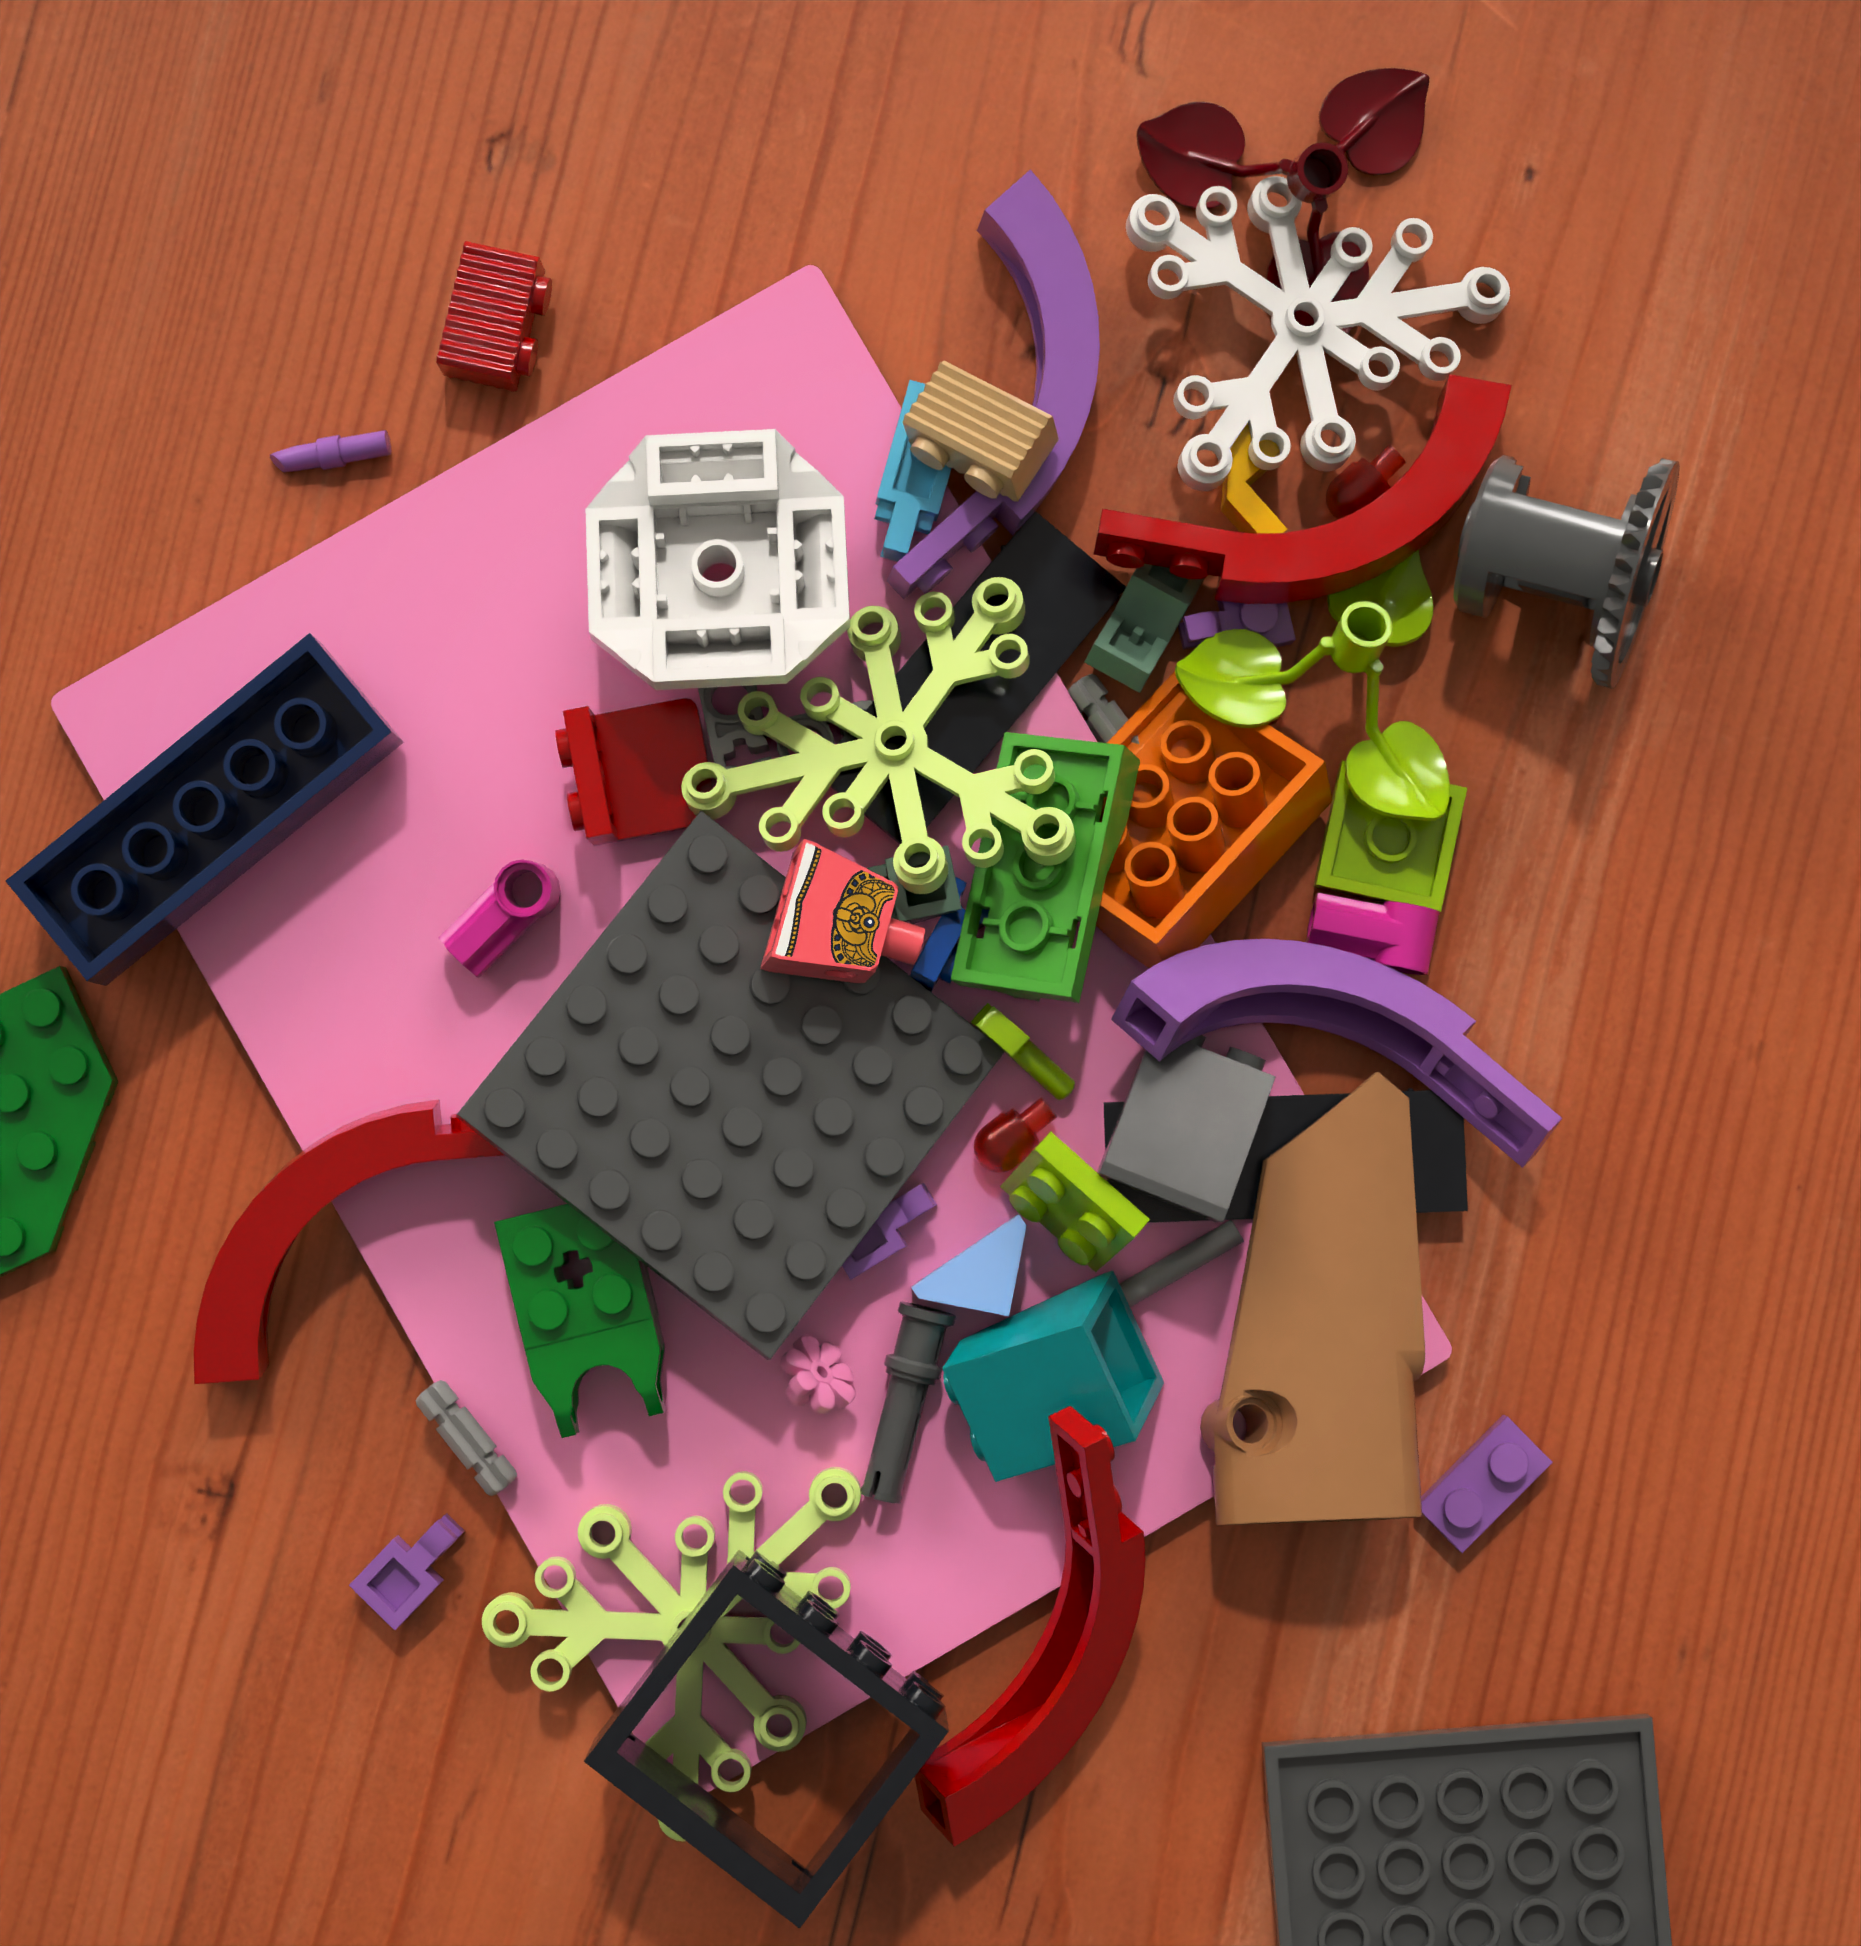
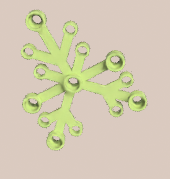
(821, 761)
(588, 1623)

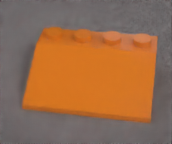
(1202, 822)

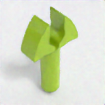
(1023, 1051)

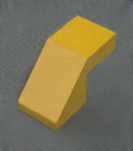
(1239, 500)

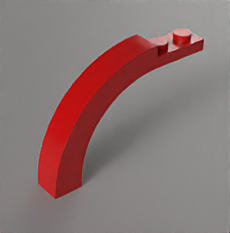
(1336, 554)
(240, 1287)
(1073, 1664)

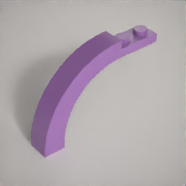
(1060, 300)
(1343, 996)

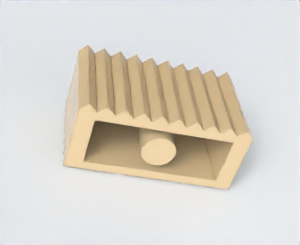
(979, 432)

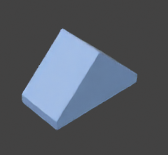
(981, 1275)

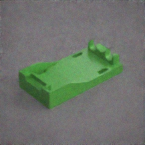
(1039, 905)

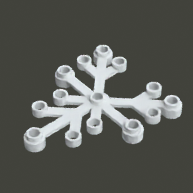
(1375, 309)

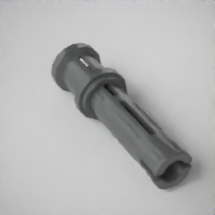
(911, 1370)

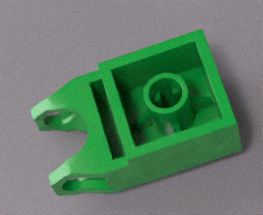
(580, 1327)

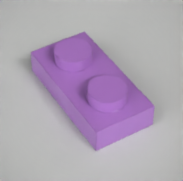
(1483, 1483)

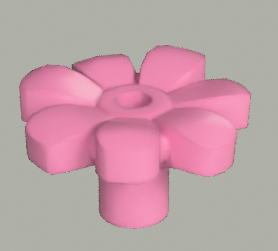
(817, 1375)

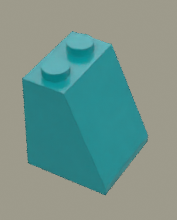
(1052, 1356)

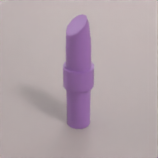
(332, 452)

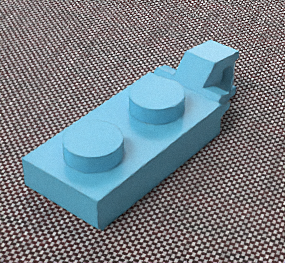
(909, 489)

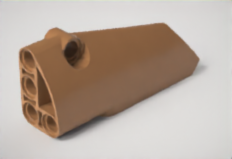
(1327, 1328)

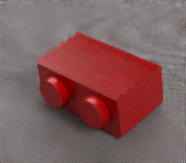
(493, 317)

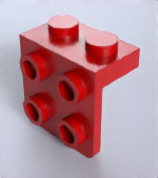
(631, 768)

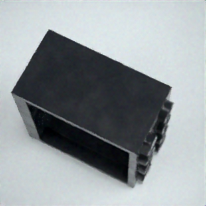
(704, 1819)

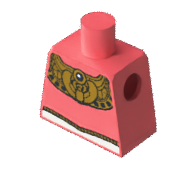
(836, 920)

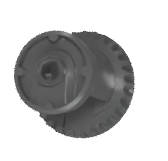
(1568, 555)

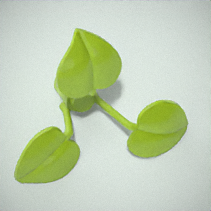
(1240, 682)

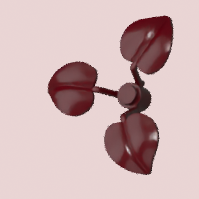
(1369, 115)

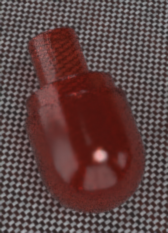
(1362, 482)
(1011, 1136)

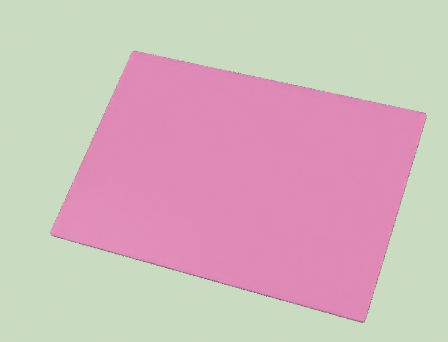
(328, 960)

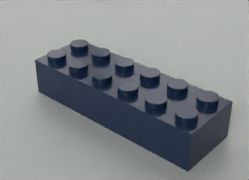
(204, 811)

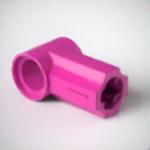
(497, 920)
(1387, 933)

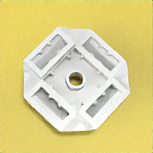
(704, 504)

